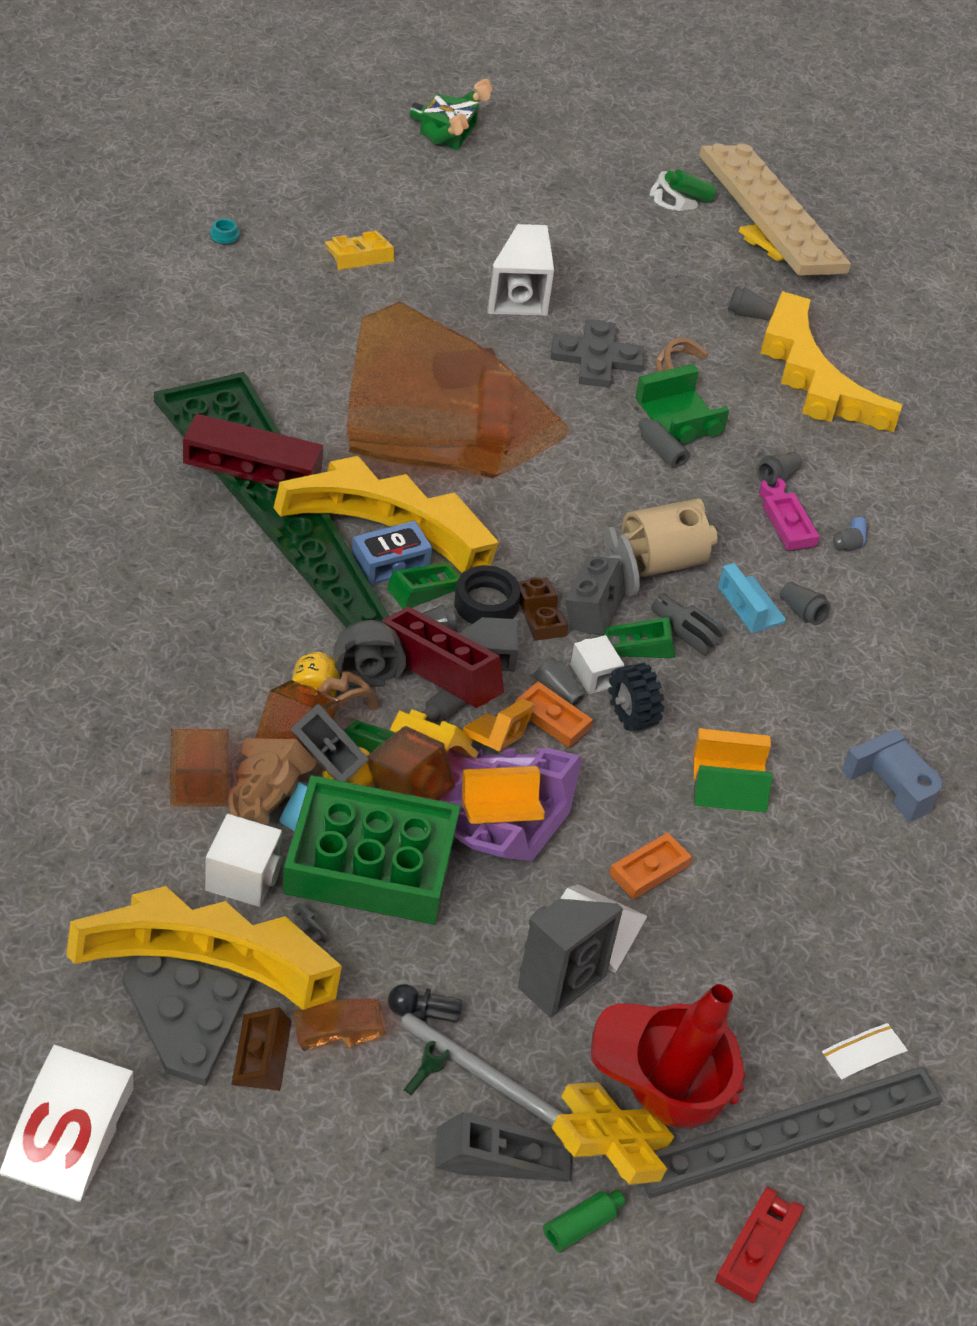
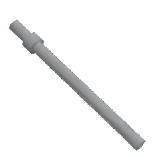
(482, 1069)

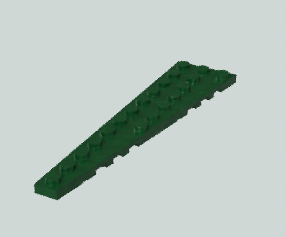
(305, 539)

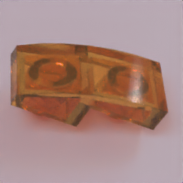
(346, 1019)

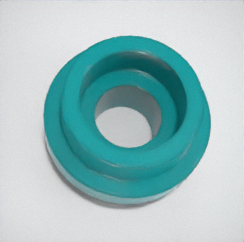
(224, 231)

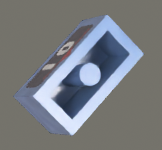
(391, 550)

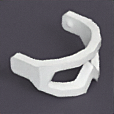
(681, 202)

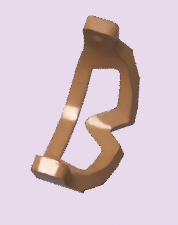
(689, 347)
(342, 685)

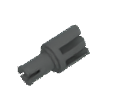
(689, 623)

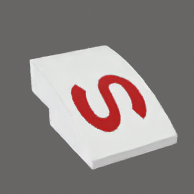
(67, 1123)

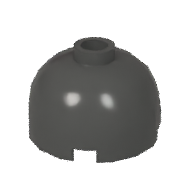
(369, 651)

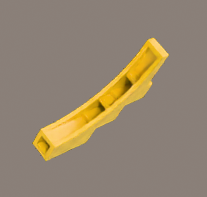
(809, 370)
(356, 491)
(214, 934)

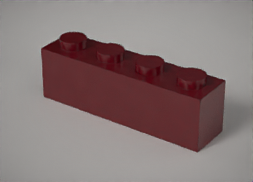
(249, 451)
(448, 657)

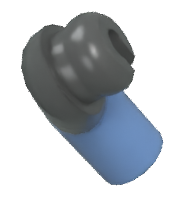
(852, 538)

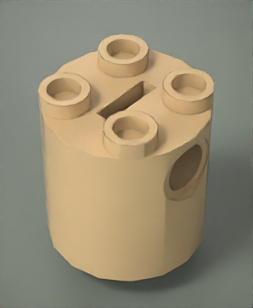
(669, 536)

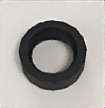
(487, 577)

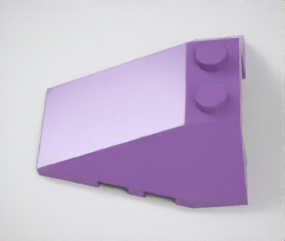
(520, 838)

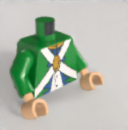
(451, 118)

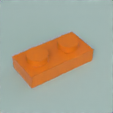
(556, 715)
(650, 865)

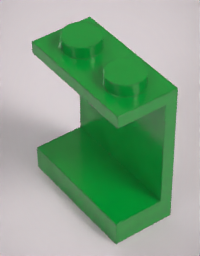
(674, 403)

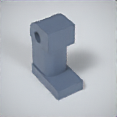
(899, 769)

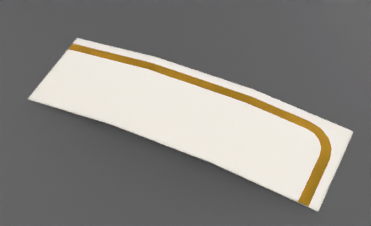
(864, 1050)

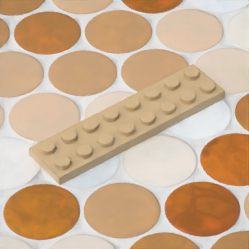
(774, 210)

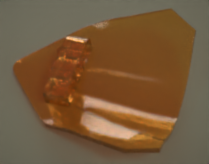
(440, 399)

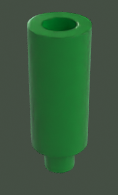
(690, 185)
(583, 1219)

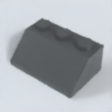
(567, 951)

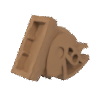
(267, 776)

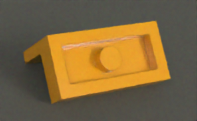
(501, 730)
(730, 750)
(502, 794)

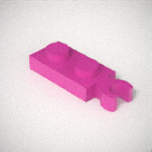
(788, 516)

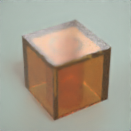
(288, 705)
(412, 765)
(199, 767)

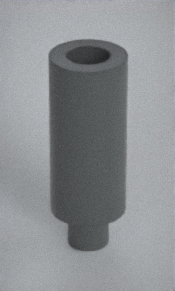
(663, 443)
(442, 706)

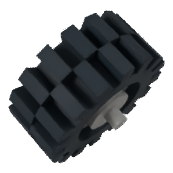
(636, 696)

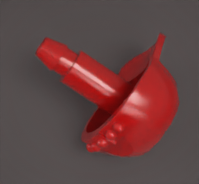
(670, 1052)

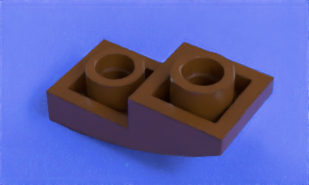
(540, 609)

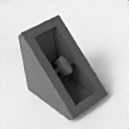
(329, 744)

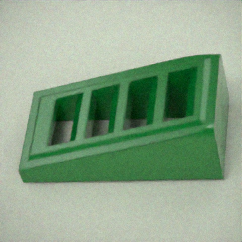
(407, 594)
(657, 645)

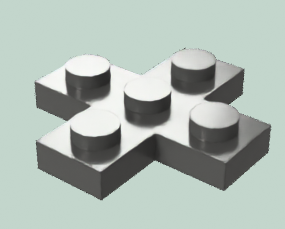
(597, 353)

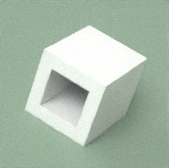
(594, 662)

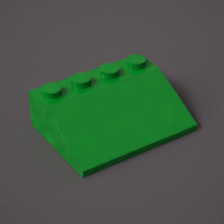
(371, 849)

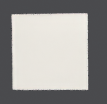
(243, 860)

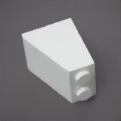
(523, 273)

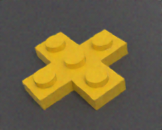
(621, 1135)

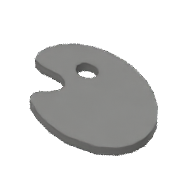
(621, 549)

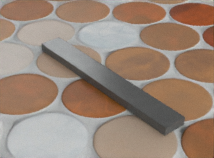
(793, 1129)

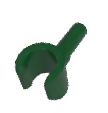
(429, 1064)

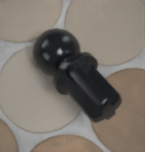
(406, 999)

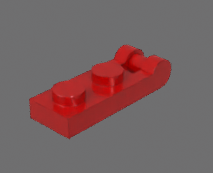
(759, 1245)

